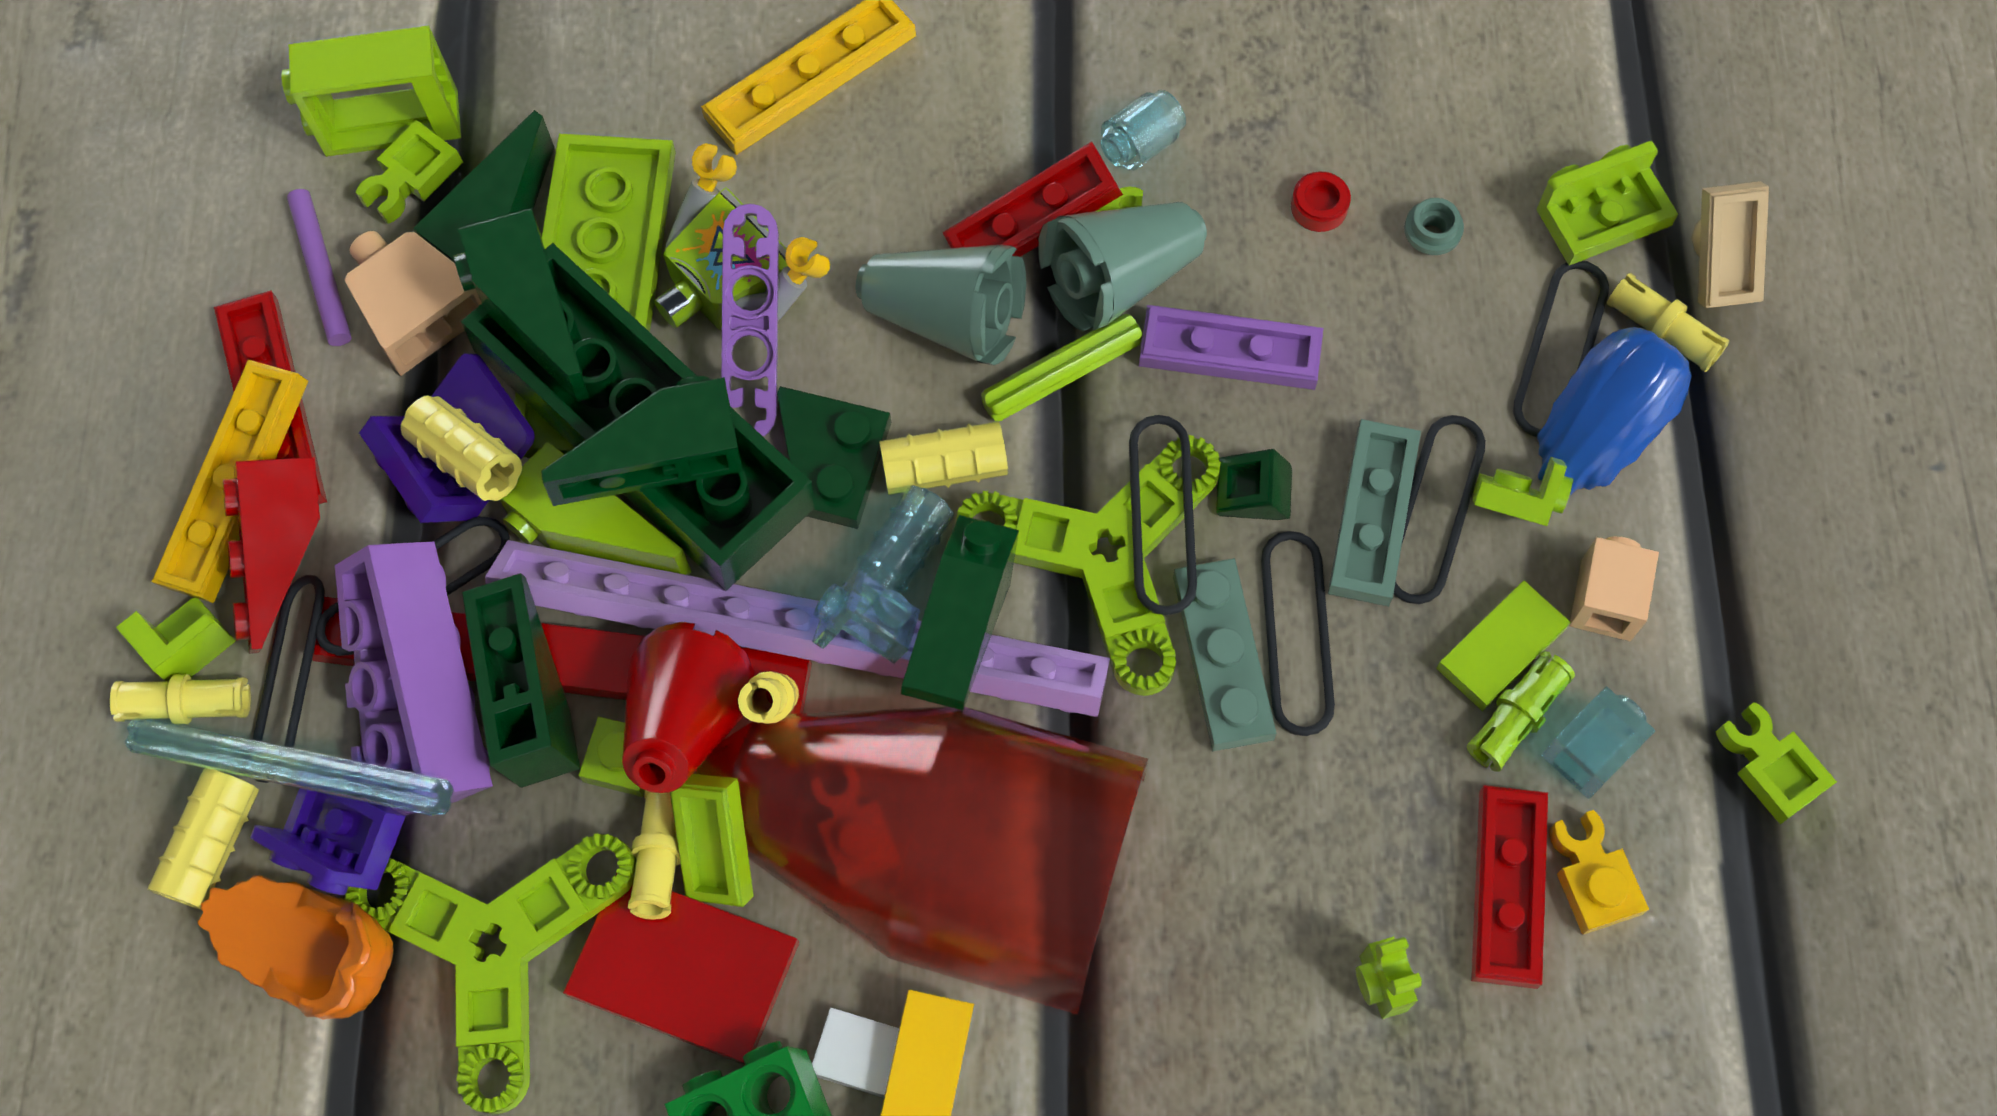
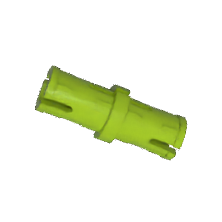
(1520, 711)

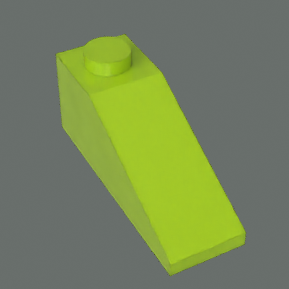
(588, 527)

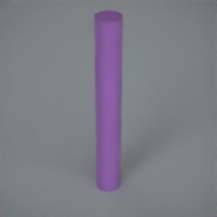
(319, 267)

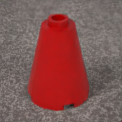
(680, 703)

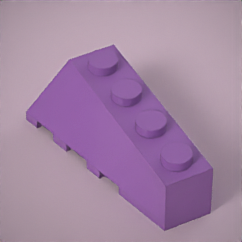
(408, 667)

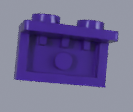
(334, 840)

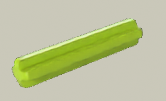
(1061, 367)

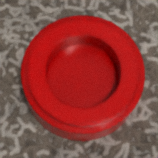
(1320, 201)

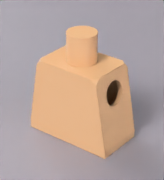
(408, 296)

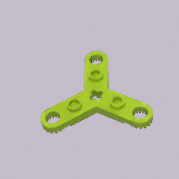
(1064, 537)
(495, 993)

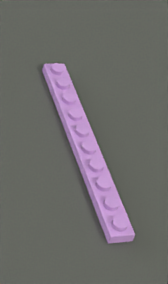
(782, 624)

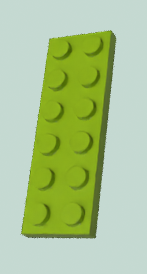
(610, 220)

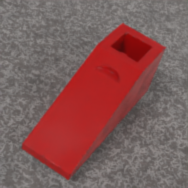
(275, 522)

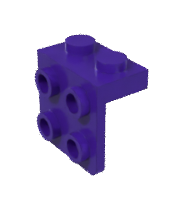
(427, 490)

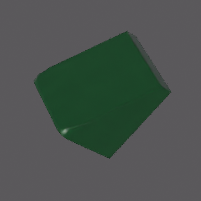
(1255, 486)

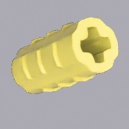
(461, 448)
(944, 457)
(203, 838)

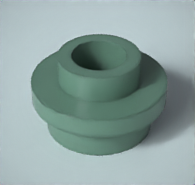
(1437, 213)

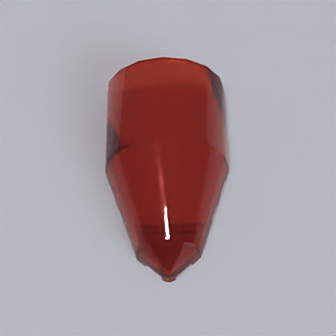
(942, 836)

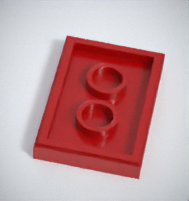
(685, 975)

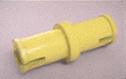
(1668, 321)
(180, 699)
(754, 701)
(656, 859)

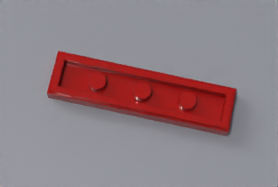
(256, 332)

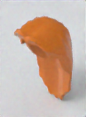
(299, 945)

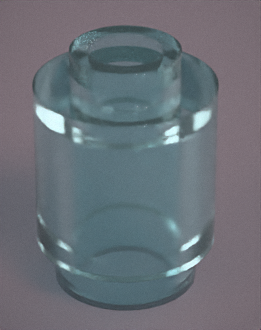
(1142, 129)

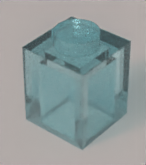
(1598, 741)

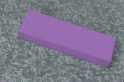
(1231, 347)

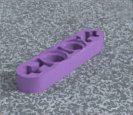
(757, 323)

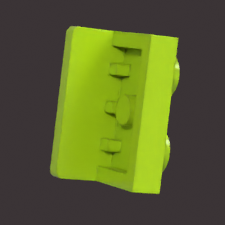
(1605, 203)

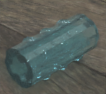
(905, 539)

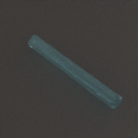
(291, 767)

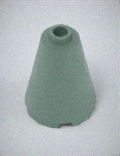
(1116, 257)
(949, 296)

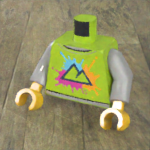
(696, 251)

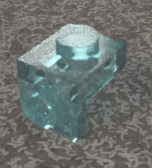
(868, 613)

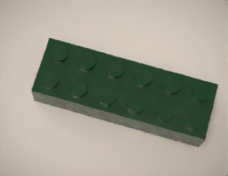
(716, 520)

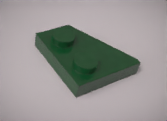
(835, 449)

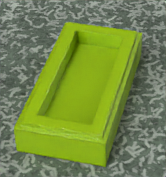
(1503, 645)
(712, 840)

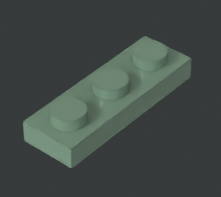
(1374, 513)
(1225, 657)

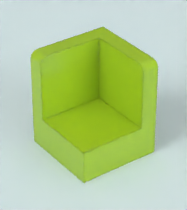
(179, 643)

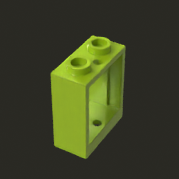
(366, 63)

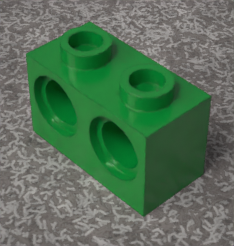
(747, 1088)

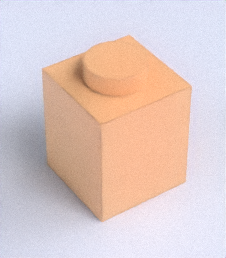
(1614, 588)

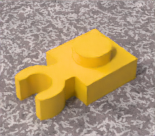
(1596, 884)

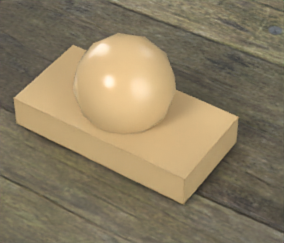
(1732, 244)

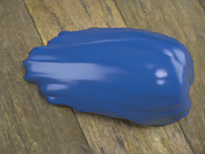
(1614, 406)

